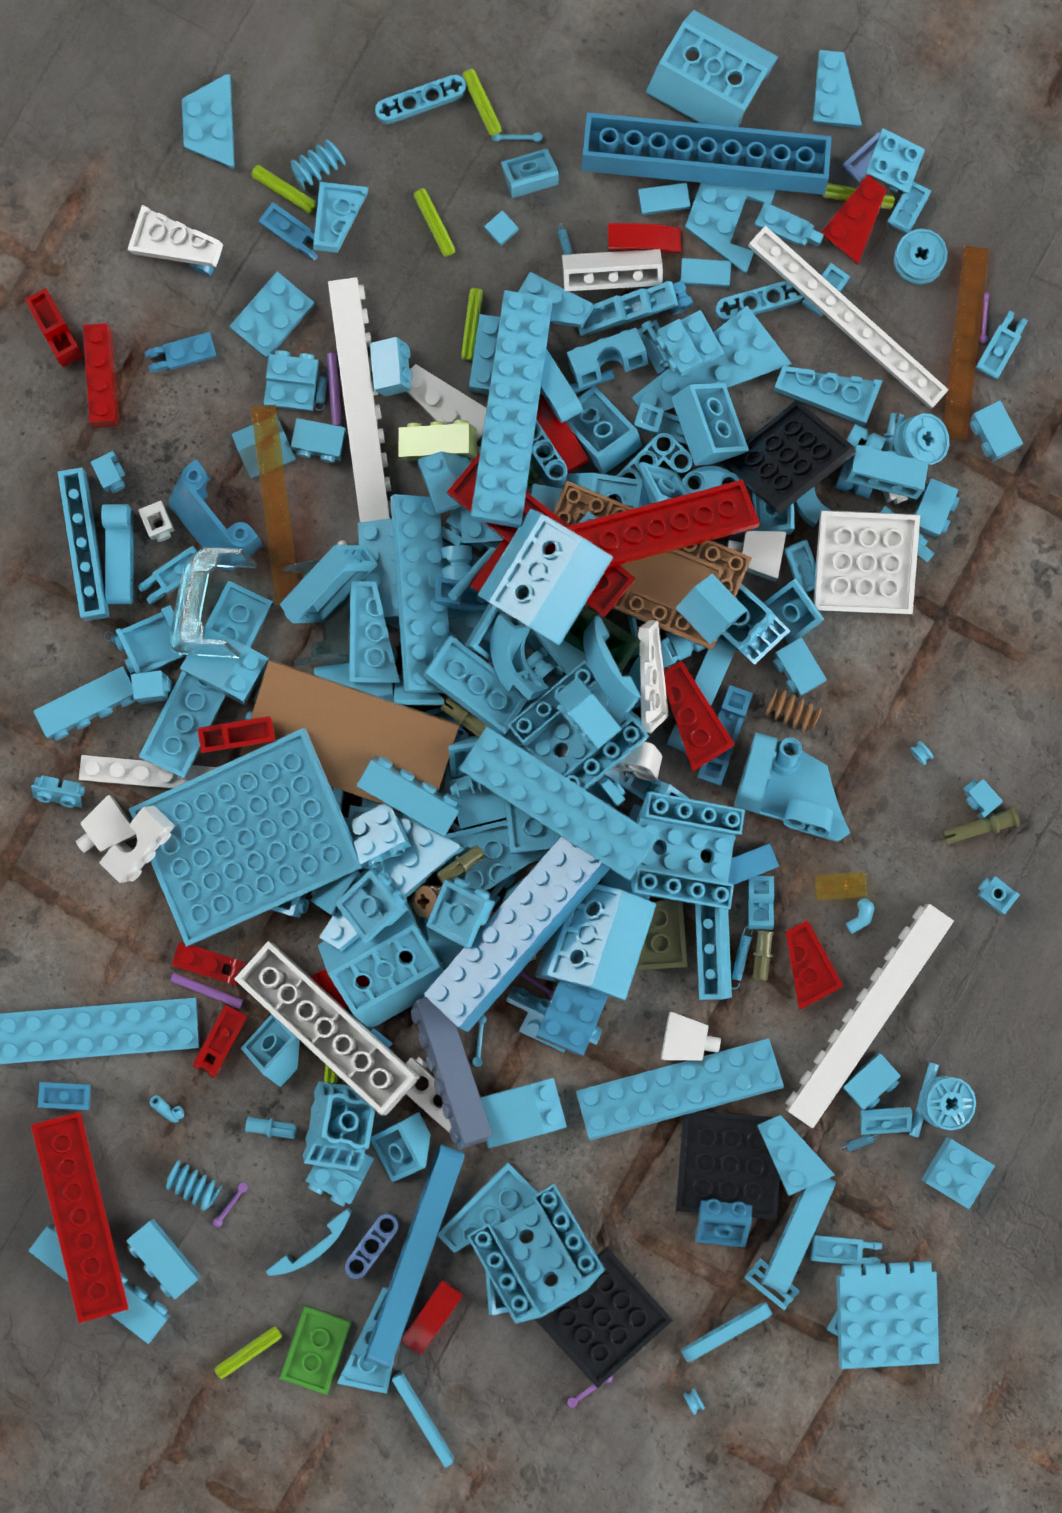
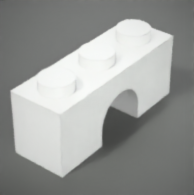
(151, 831)

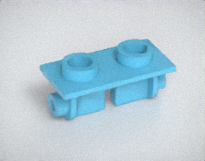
(657, 357)
(46, 790)

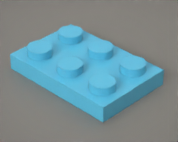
(272, 315)

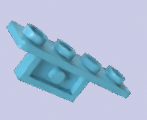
(536, 1011)

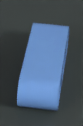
(366, 1256)

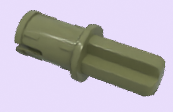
(464, 717)
(461, 864)
(762, 955)

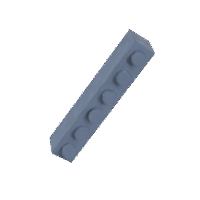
(452, 1075)

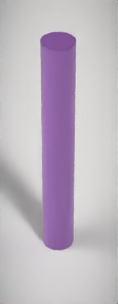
(334, 389)
(206, 990)

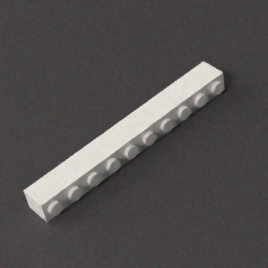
(359, 399)
(869, 1014)

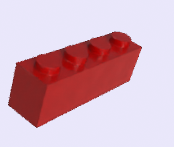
(100, 375)

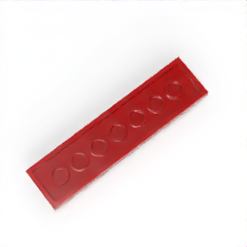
(671, 523)
(612, 583)
(79, 1217)

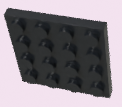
(789, 456)
(726, 1162)
(606, 1321)

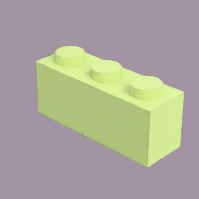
(421, 441)

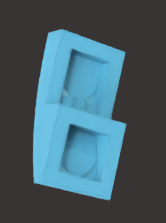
(761, 902)

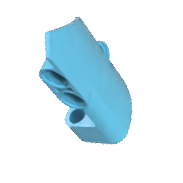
(790, 788)

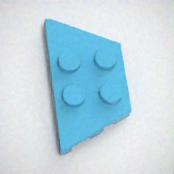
(210, 122)

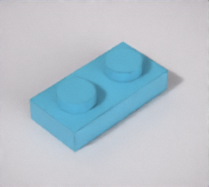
(885, 1121)

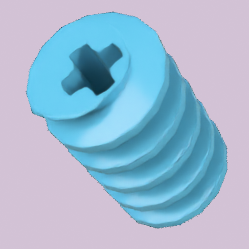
(316, 163)
(192, 1186)

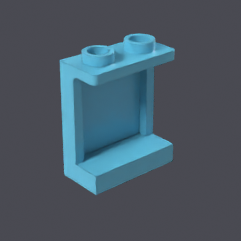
(148, 643)

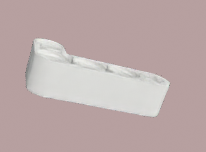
(642, 761)

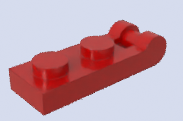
(207, 963)
(220, 1040)

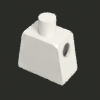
(765, 550)
(105, 827)
(687, 1039)

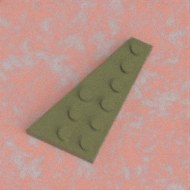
(664, 941)

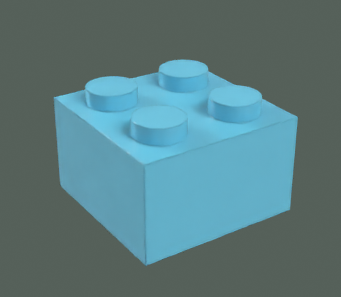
(586, 713)
(957, 1172)

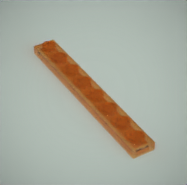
(965, 341)
(274, 499)

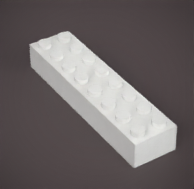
(327, 1028)

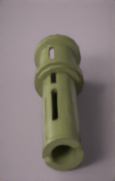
(993, 822)

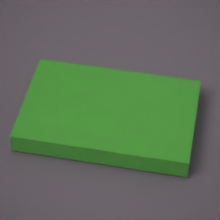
(315, 1350)

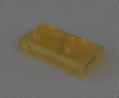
(840, 886)

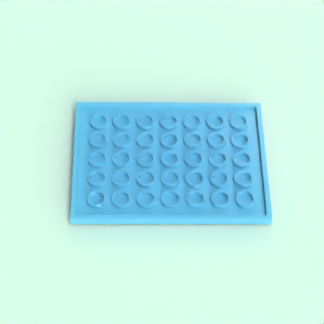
(250, 837)

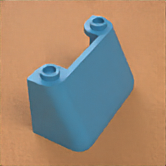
(189, 506)

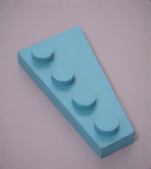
(835, 394)
(369, 639)

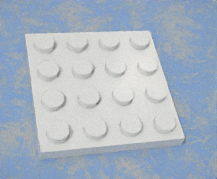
(866, 562)

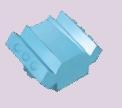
(756, 629)
(338, 1127)

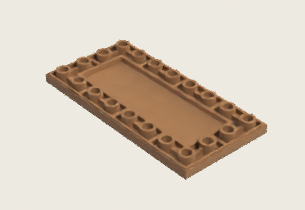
(663, 578)
(352, 728)

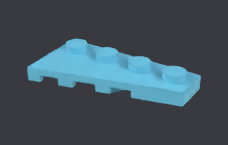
(494, 1203)
(362, 1373)

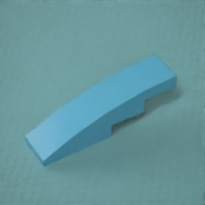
(629, 307)

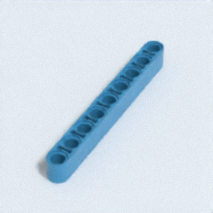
(414, 1256)

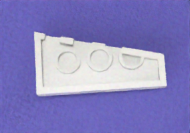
(172, 240)
(444, 401)
(653, 690)

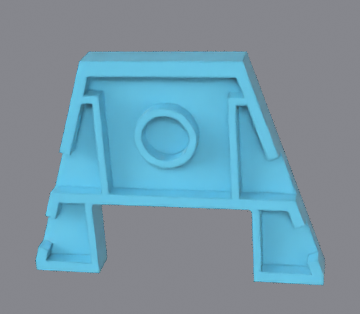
(716, 217)

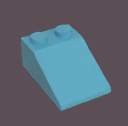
(603, 431)
(228, 675)
(523, 1112)

